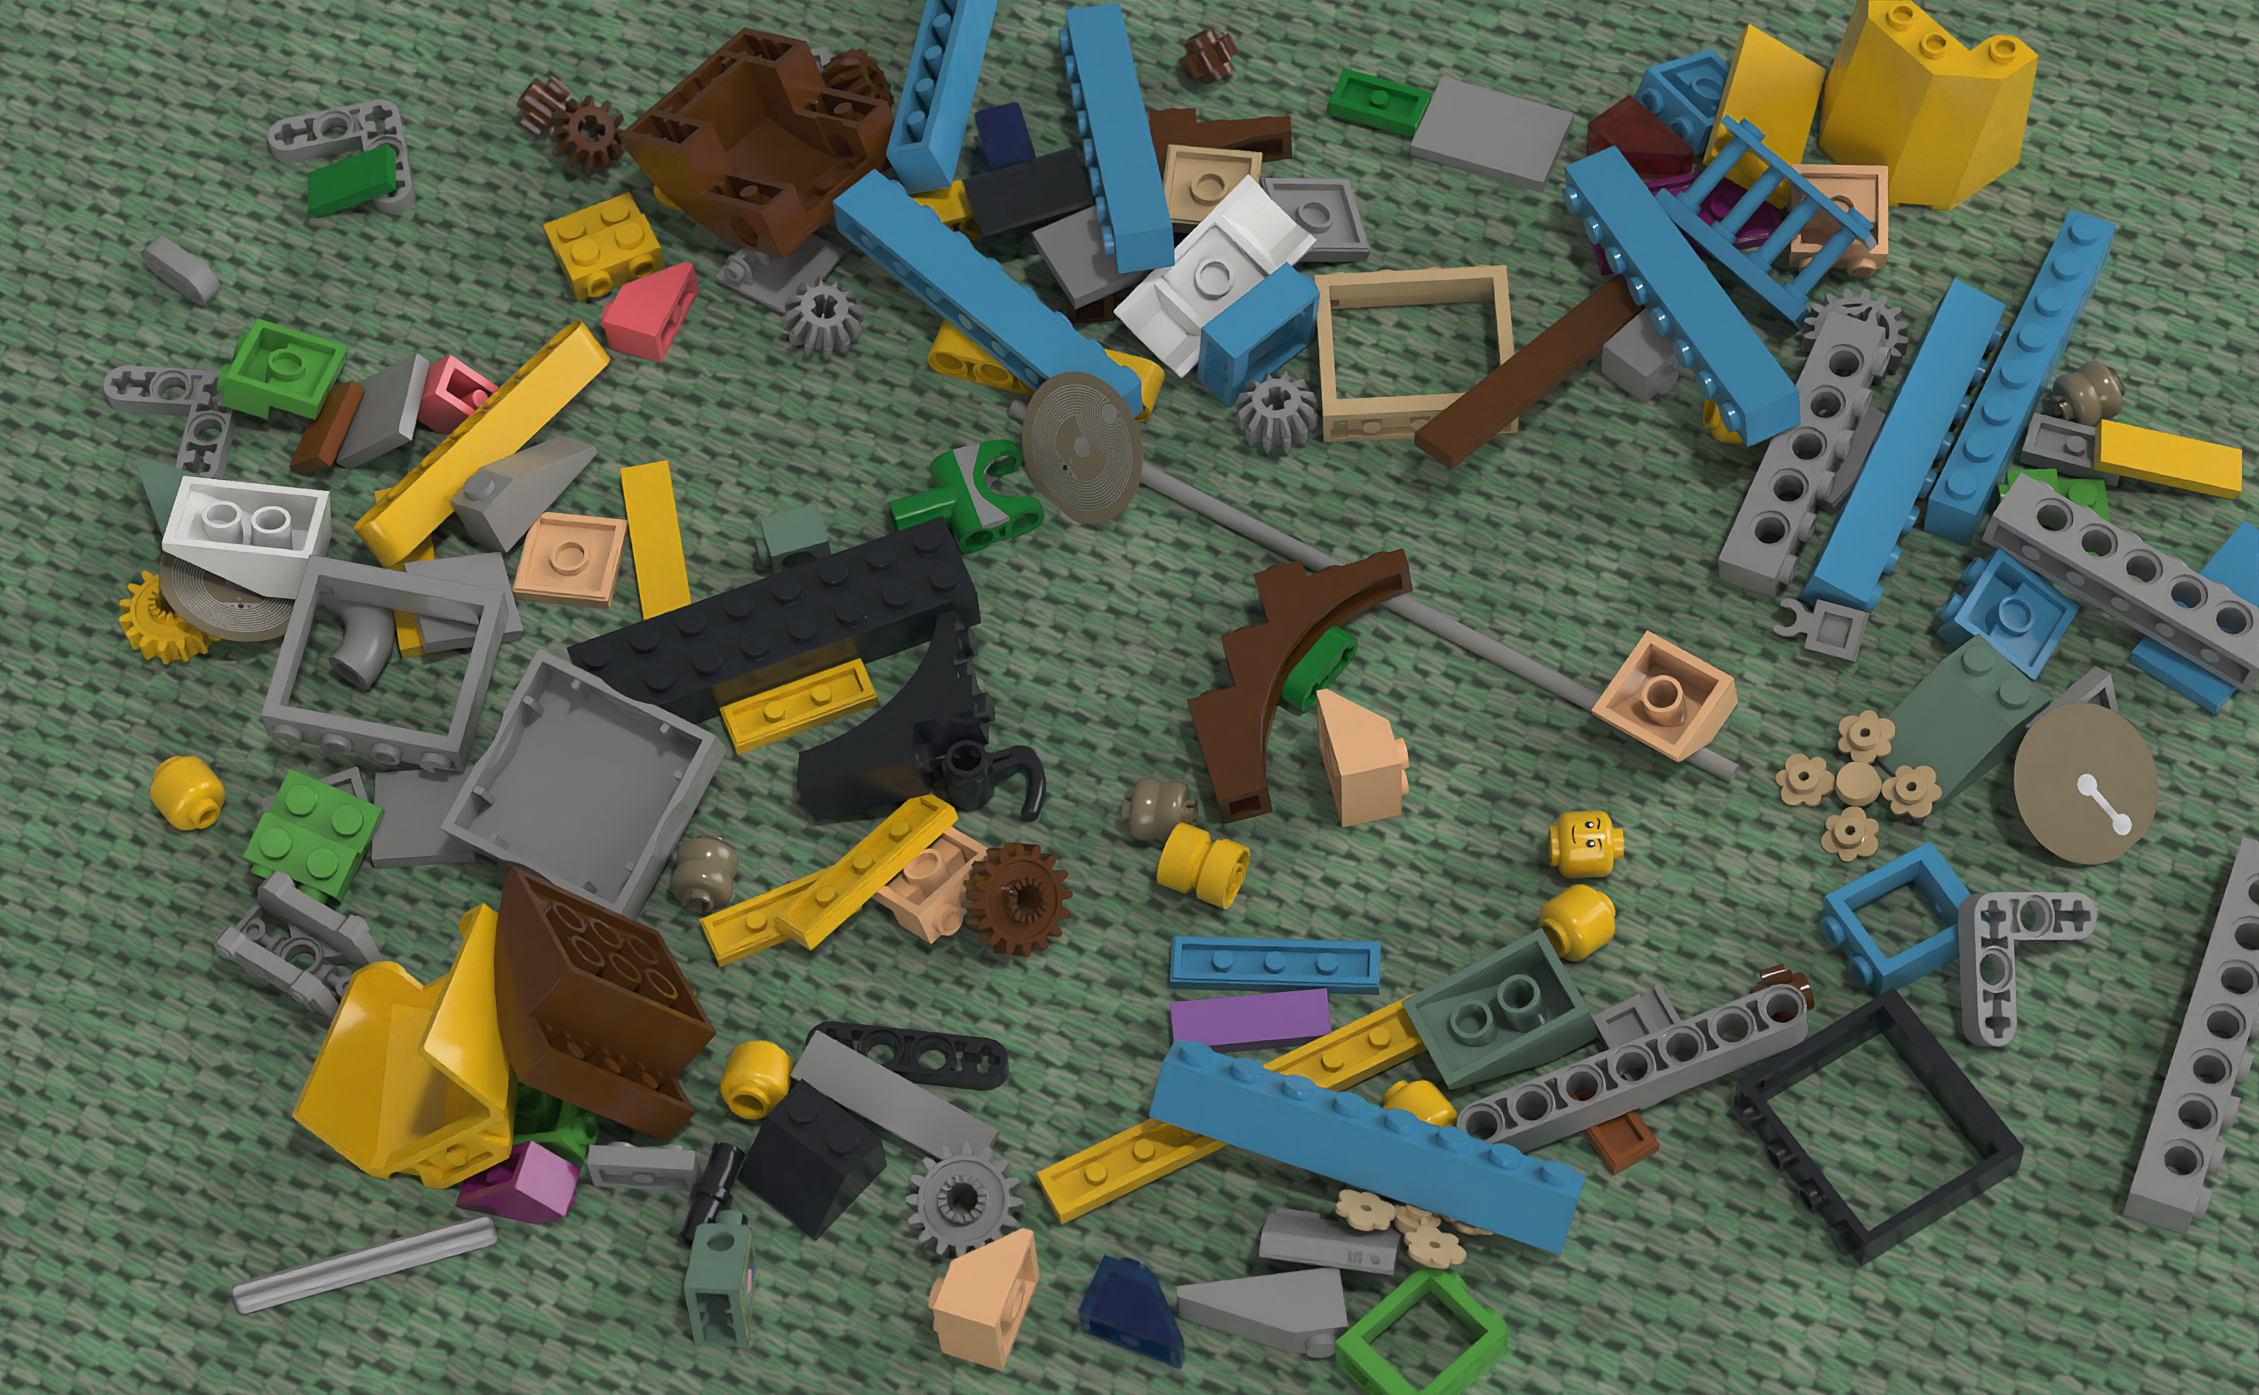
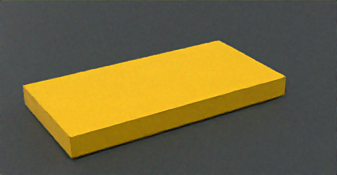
(1776, 94)

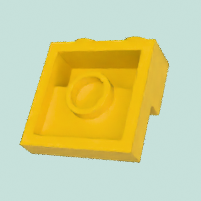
(604, 246)

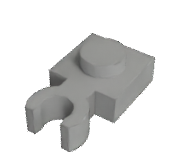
(1829, 629)

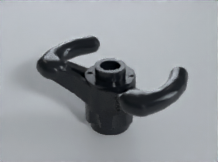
(972, 773)

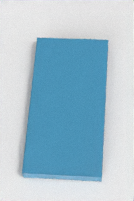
(2237, 568)

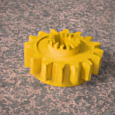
(156, 627)

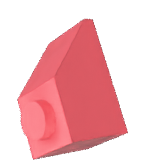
(650, 312)
(451, 394)

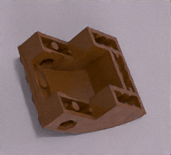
(760, 143)

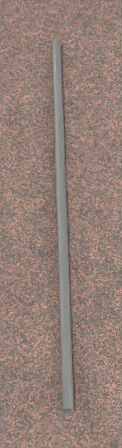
(1401, 604)

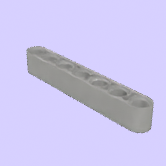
(1647, 1053)

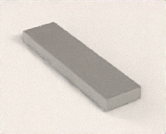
(889, 1099)

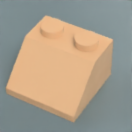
(1667, 698)
(1360, 760)
(985, 1299)

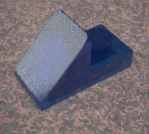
(1002, 136)

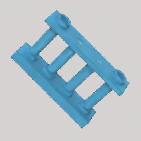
(1754, 268)

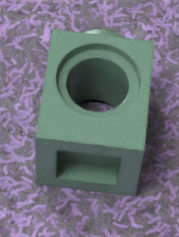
(792, 538)

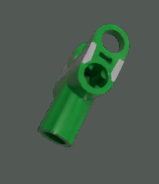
(964, 499)

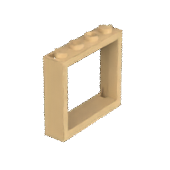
(1400, 415)

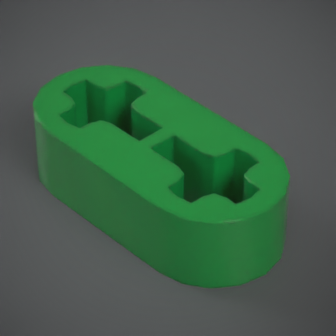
(1319, 667)

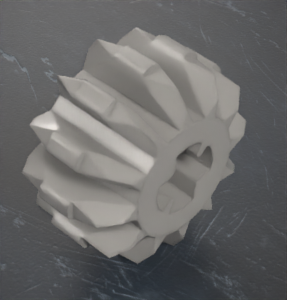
(823, 318)
(1276, 412)

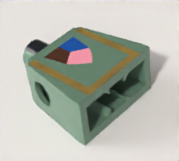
(722, 1263)

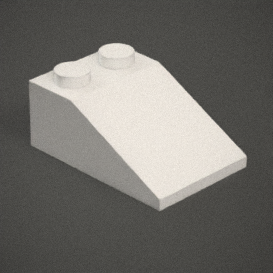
(249, 532)

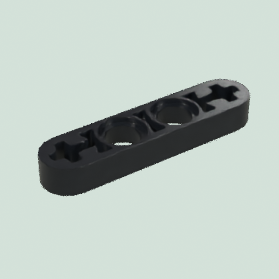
(913, 1043)

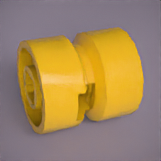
(1197, 863)

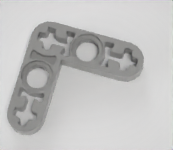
(360, 134)
(193, 403)
(2004, 929)

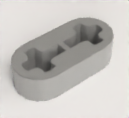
(181, 270)

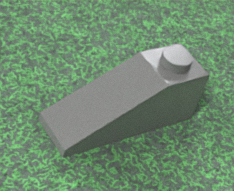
(1641, 359)
(516, 490)
(1280, 1310)

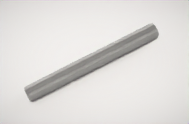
(364, 1263)

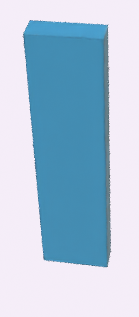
(1275, 965)

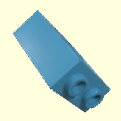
(1258, 333)
(1866, 961)

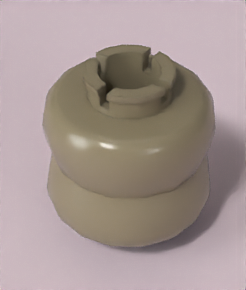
(2088, 394)
(1157, 808)
(704, 873)

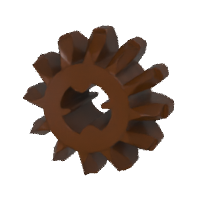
(858, 75)
(574, 142)

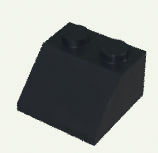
(811, 1160)

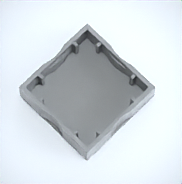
(584, 786)

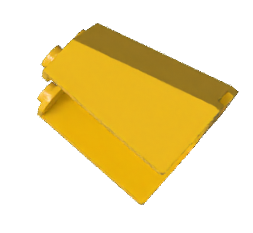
(1925, 104)
(418, 1070)

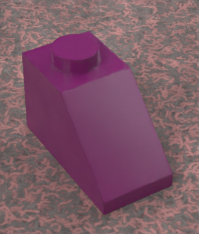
(525, 1187)

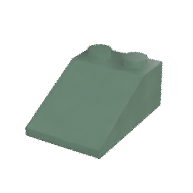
(1963, 718)
(1502, 1014)

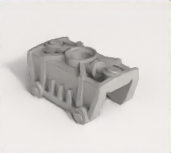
(312, 930)

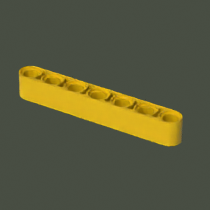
(487, 435)

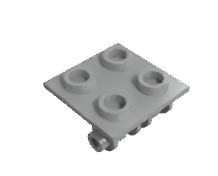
(774, 278)

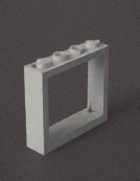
(399, 592)

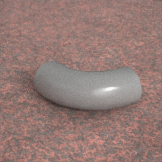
(365, 642)

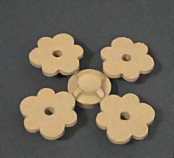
(1858, 786)
(1419, 1226)

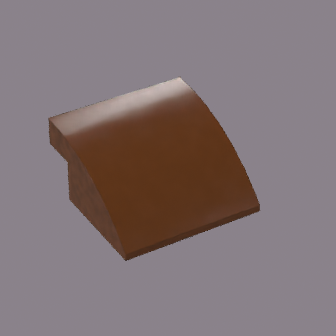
(594, 1006)

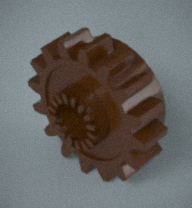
(991, 900)

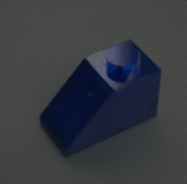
(1131, 1311)

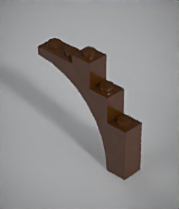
(1179, 127)
(1298, 610)

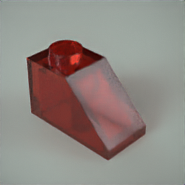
(1642, 139)

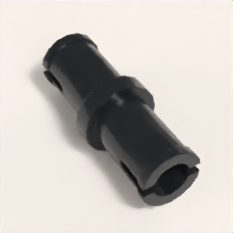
(713, 1191)

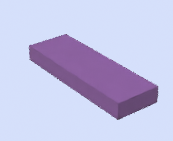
(1253, 1020)

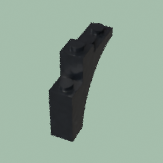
(897, 747)

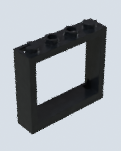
(1936, 1071)

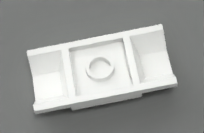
(1213, 268)

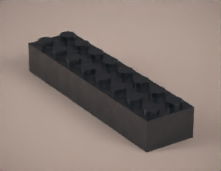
(788, 625)

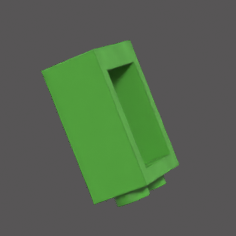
(1379, 1378)

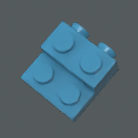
(1686, 95)
(2009, 609)

